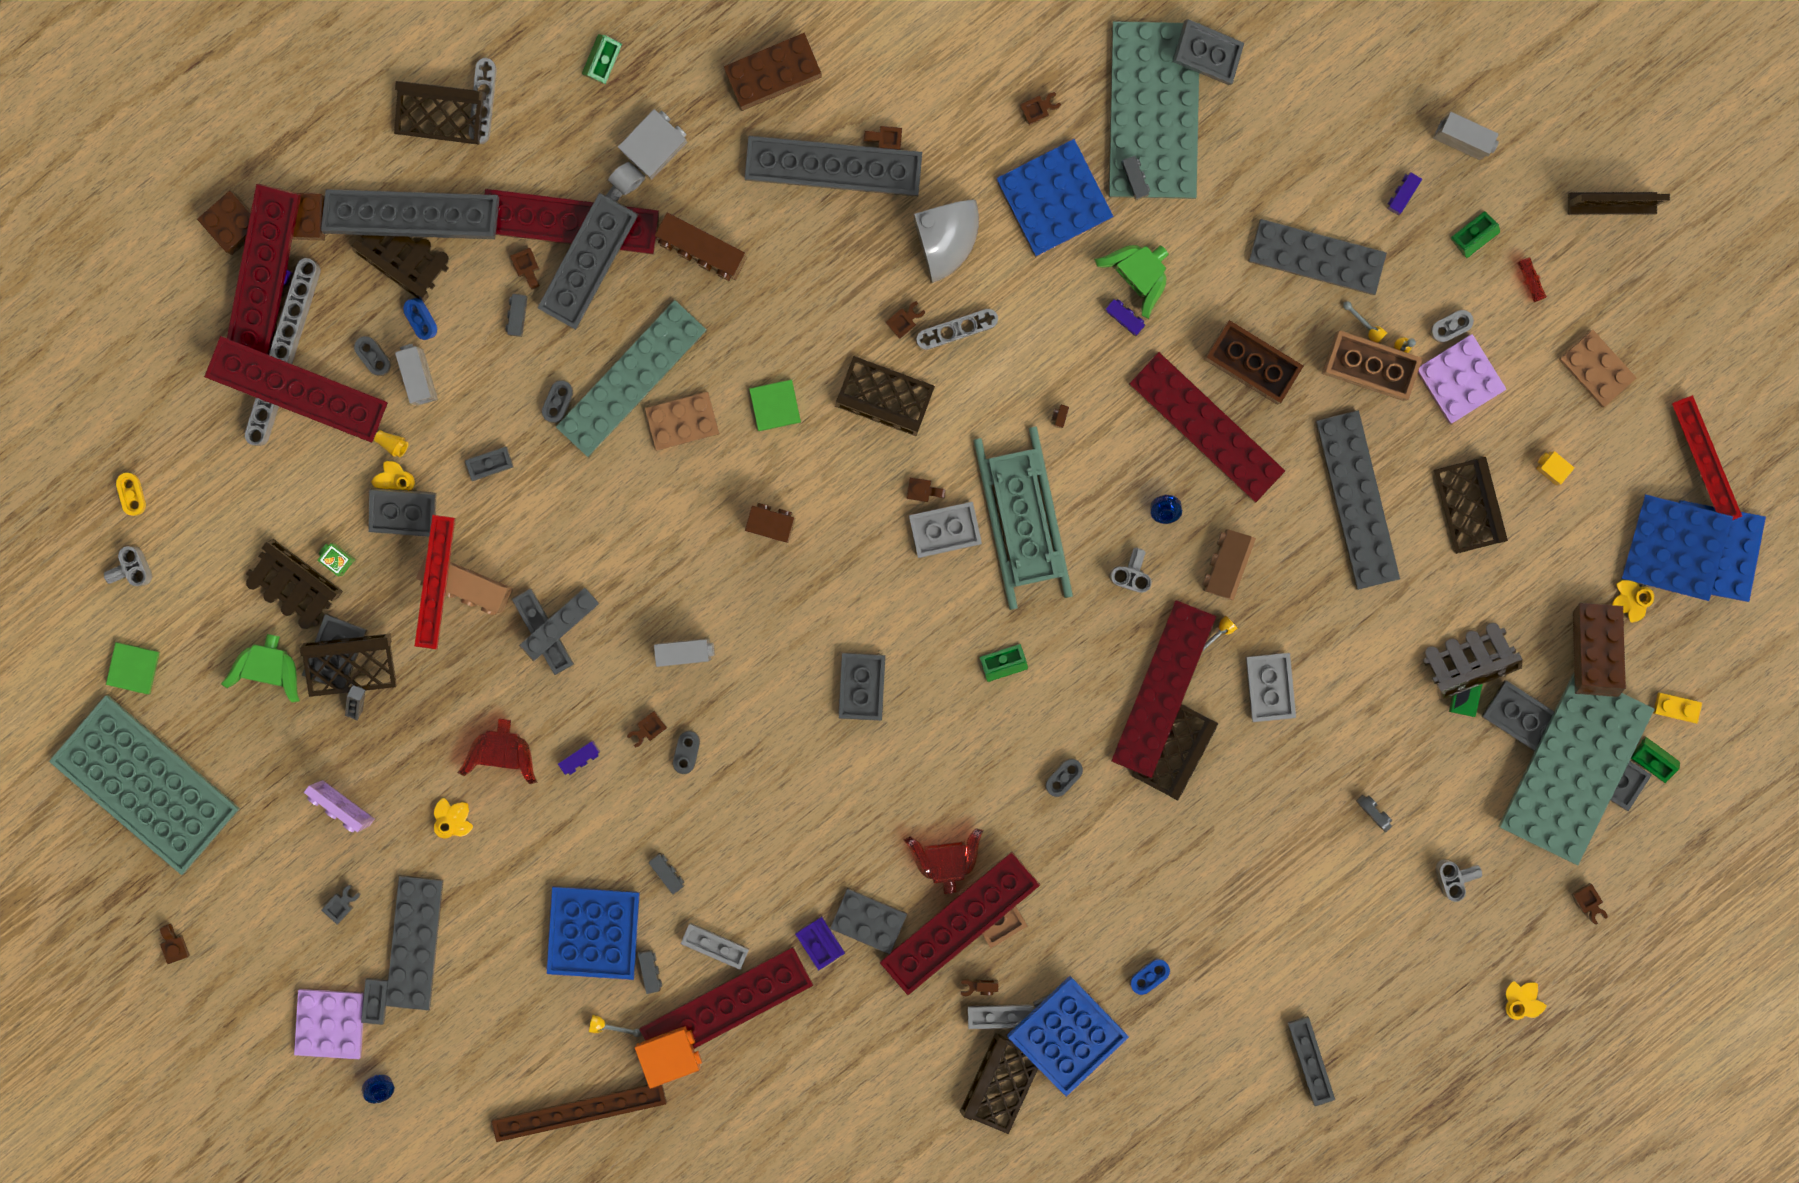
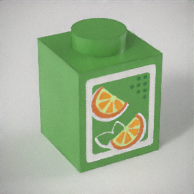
(335, 559)

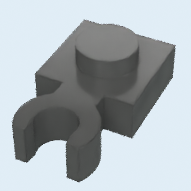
(339, 906)

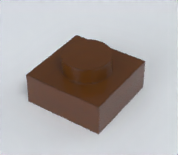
(1059, 416)

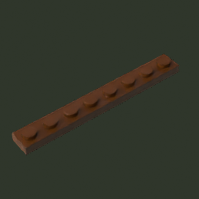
(578, 1112)

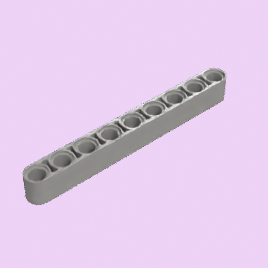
(280, 340)

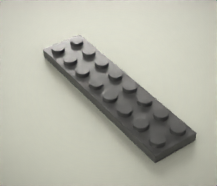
(833, 166)
(410, 214)
(1357, 500)
(1527, 721)

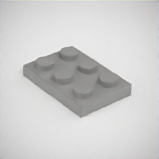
(945, 529)
(1270, 687)

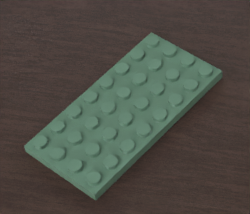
(1152, 111)
(1575, 771)
(144, 784)

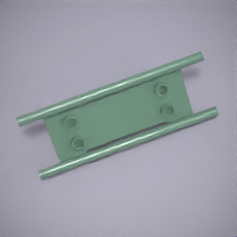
(1023, 518)

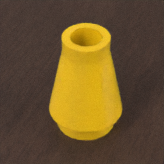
(391, 443)

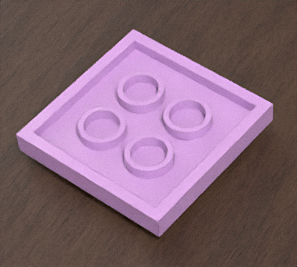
(1461, 379)
(338, 806)
(329, 1024)

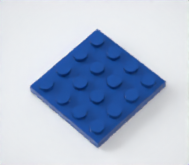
(1054, 197)
(1677, 547)
(1739, 556)
(593, 933)
(1068, 1036)

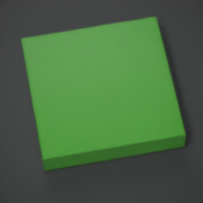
(775, 405)
(132, 668)

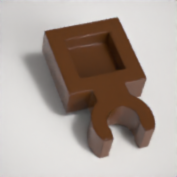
(1036, 109)
(903, 322)
(649, 727)
(1588, 900)

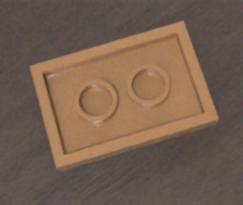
(1597, 368)
(682, 421)
(1003, 928)

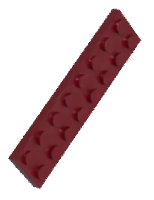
(560, 220)
(263, 267)
(295, 389)
(1207, 427)
(1163, 688)
(960, 923)
(736, 999)

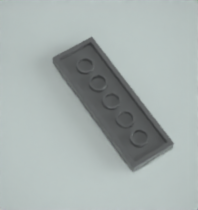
(1317, 257)
(587, 261)
(414, 943)

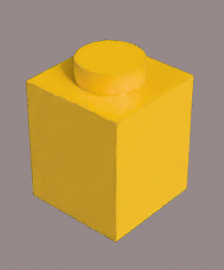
(1554, 467)

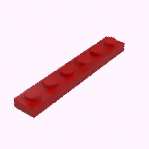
(1706, 457)
(435, 582)

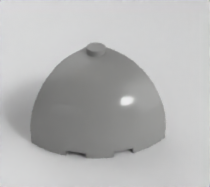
(947, 236)

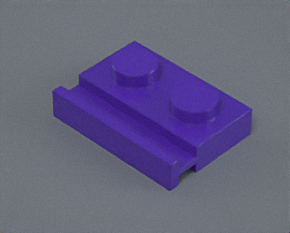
(820, 943)

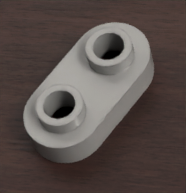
(1451, 326)

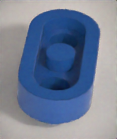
(420, 319)
(1151, 978)

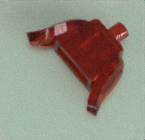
(500, 750)
(946, 861)

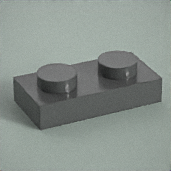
(489, 463)
(374, 1001)

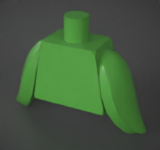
(1141, 271)
(266, 666)

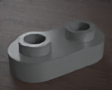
(373, 356)
(556, 401)
(686, 752)
(1066, 779)
(1380, 819)

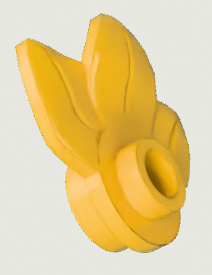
(391, 477)
(1630, 599)
(454, 817)
(1526, 999)

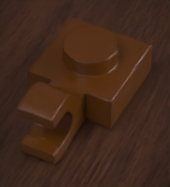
(887, 137)
(526, 265)
(921, 490)
(174, 947)
(985, 987)

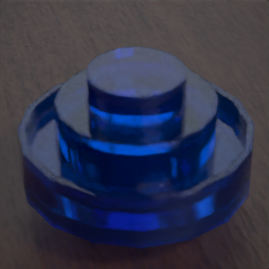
(1166, 509)
(377, 1089)

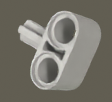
(624, 180)
(129, 569)
(1132, 572)
(1456, 877)

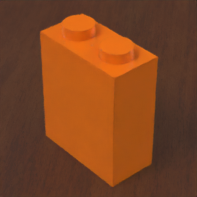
(668, 1057)

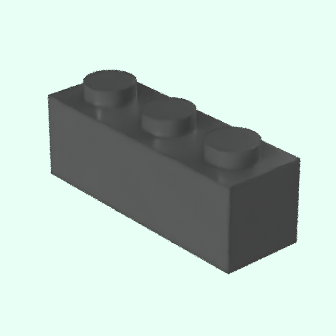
(1135, 177)
(516, 315)
(355, 702)
(667, 873)
(650, 971)

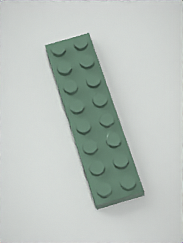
(631, 378)

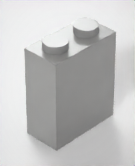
(1466, 136)
(653, 143)
(416, 375)
(683, 652)

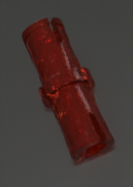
(1531, 279)

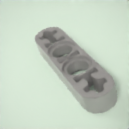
(489, 98)
(958, 333)

